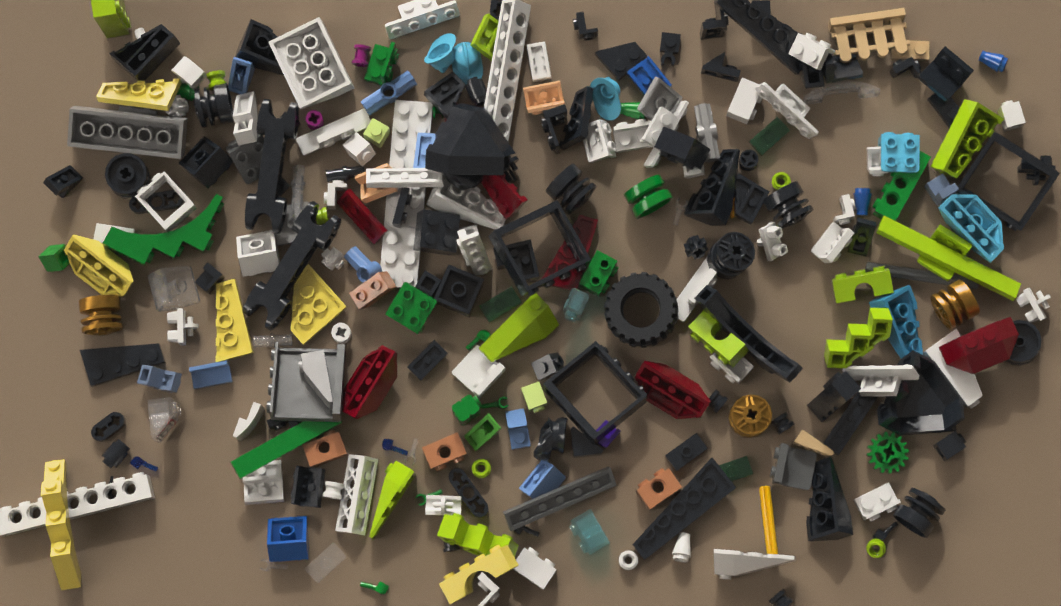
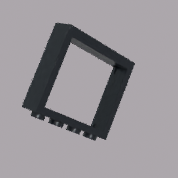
(1053, 174)
(568, 233)
(572, 413)

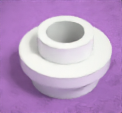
(628, 554)

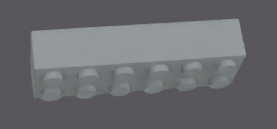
(127, 132)

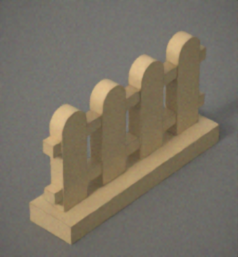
(877, 25)

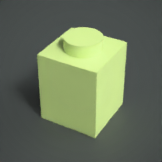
(376, 133)
(534, 397)

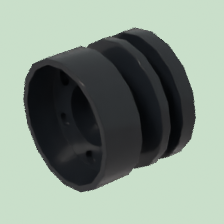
(213, 105)
(571, 189)
(788, 205)
(724, 261)
(919, 512)

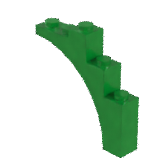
(141, 246)

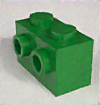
(598, 273)

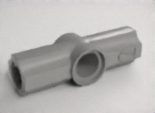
(707, 131)

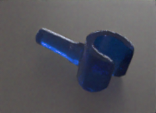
(388, 445)
(137, 462)

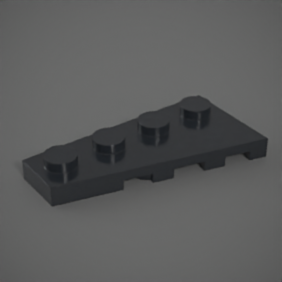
(116, 362)

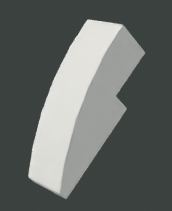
(245, 118)

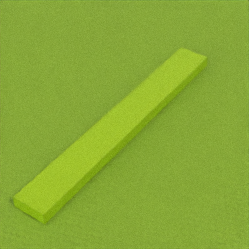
(948, 258)

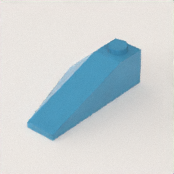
(904, 326)

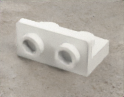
(629, 136)
(599, 141)
(877, 501)

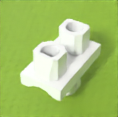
(771, 241)
(1037, 312)
(179, 317)
(443, 505)

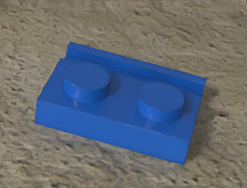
(644, 73)

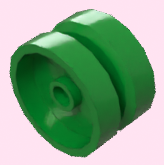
(648, 196)

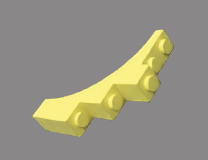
(58, 525)

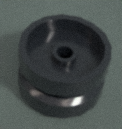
(124, 165)
(1031, 345)

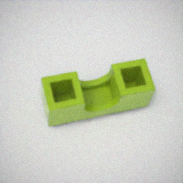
(845, 285)
(729, 350)

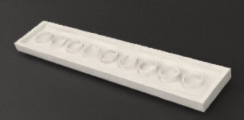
(398, 243)

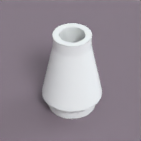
(682, 548)

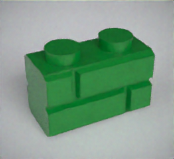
(467, 409)

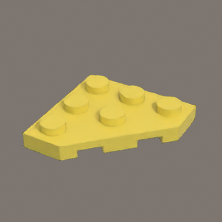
(313, 305)

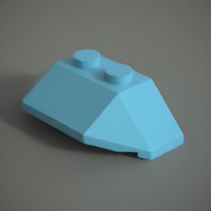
(974, 223)

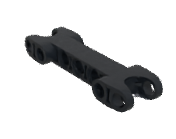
(271, 169)
(308, 239)

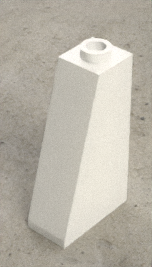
(963, 382)

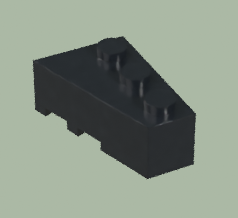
(146, 53)

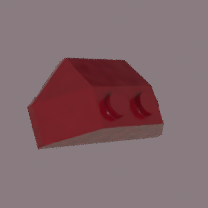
(981, 347)
(370, 382)
(671, 391)

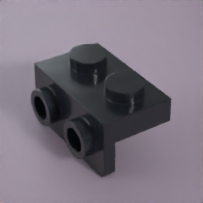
(308, 486)

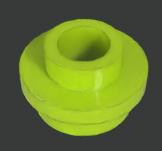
(780, 175)
(476, 464)
(876, 553)

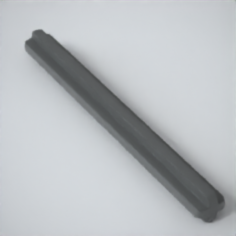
(920, 275)

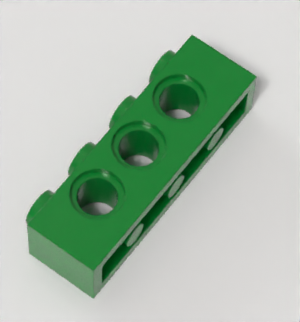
(890, 189)

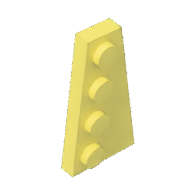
(232, 329)

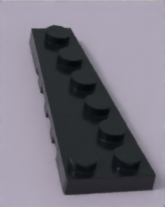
(765, 29)
(694, 500)

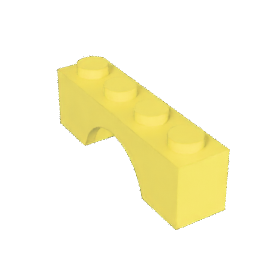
(461, 584)

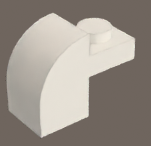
(189, 72)

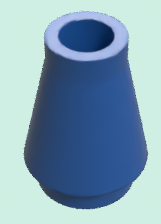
(994, 61)
(862, 200)

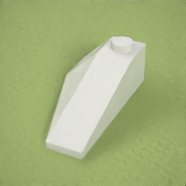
(467, 203)

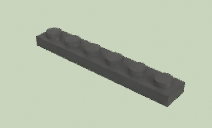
(559, 498)

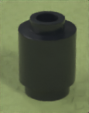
(476, 90)
(115, 454)

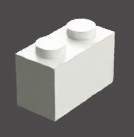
(744, 102)
(534, 568)

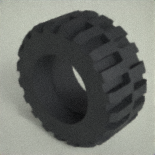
(641, 284)

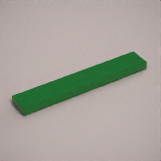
(279, 446)

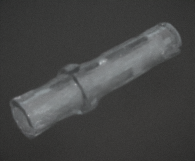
(297, 186)

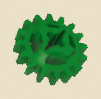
(896, 455)

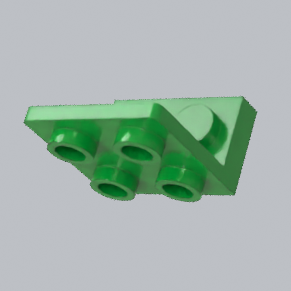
(381, 64)
(411, 308)

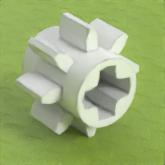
(178, 107)
(332, 258)

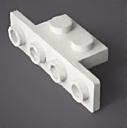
(419, 15)
(789, 105)
(662, 119)
(333, 132)
(473, 249)
(686, 301)
(881, 379)

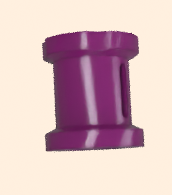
(361, 55)
(320, 122)

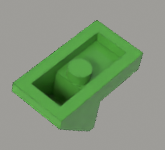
(482, 432)

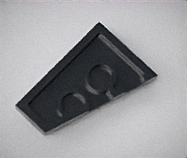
(580, 115)

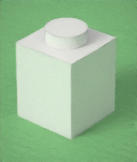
(1012, 115)
(359, 149)

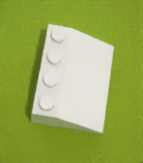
(311, 64)

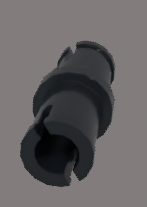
(344, 173)

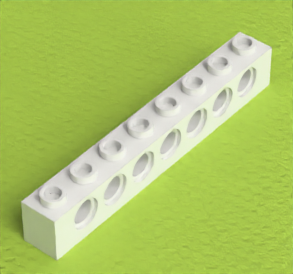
(507, 63)
(143, 492)

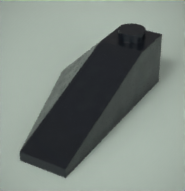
(256, 48)
(715, 198)
(829, 510)

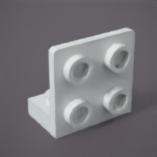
(478, 372)
(487, 584)

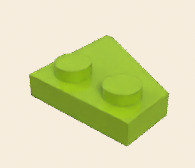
(485, 36)

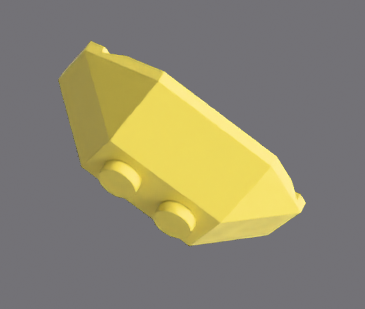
(98, 266)

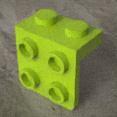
(949, 239)

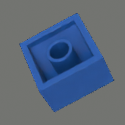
(288, 539)

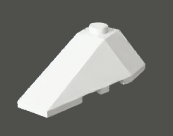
(737, 563)

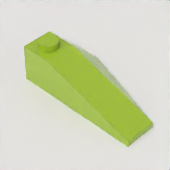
(527, 325)
(394, 486)

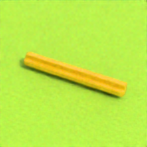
(768, 520)

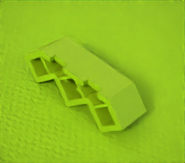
(859, 339)
(472, 538)

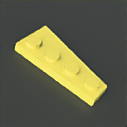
(140, 94)

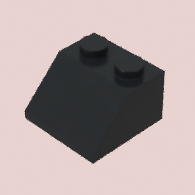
(206, 162)

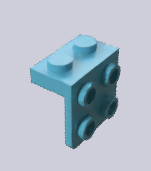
(899, 152)

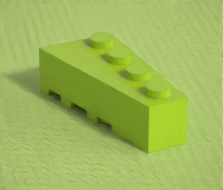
(111, 17)
(964, 138)

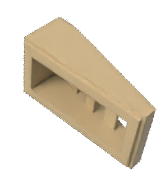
(810, 443)

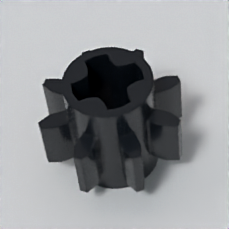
(695, 247)

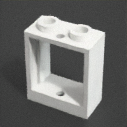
(179, 215)

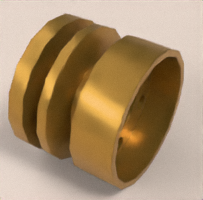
(955, 304)
(100, 311)
(746, 426)

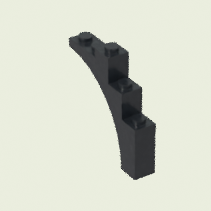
(760, 349)

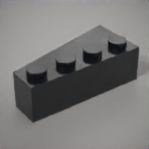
(835, 394)

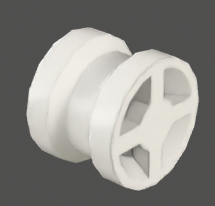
(343, 336)
(333, 490)

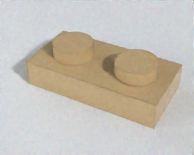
(918, 50)

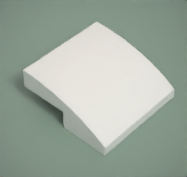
(245, 427)
(264, 484)

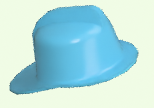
(441, 52)
(467, 62)
(606, 97)

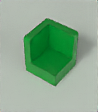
(54, 258)

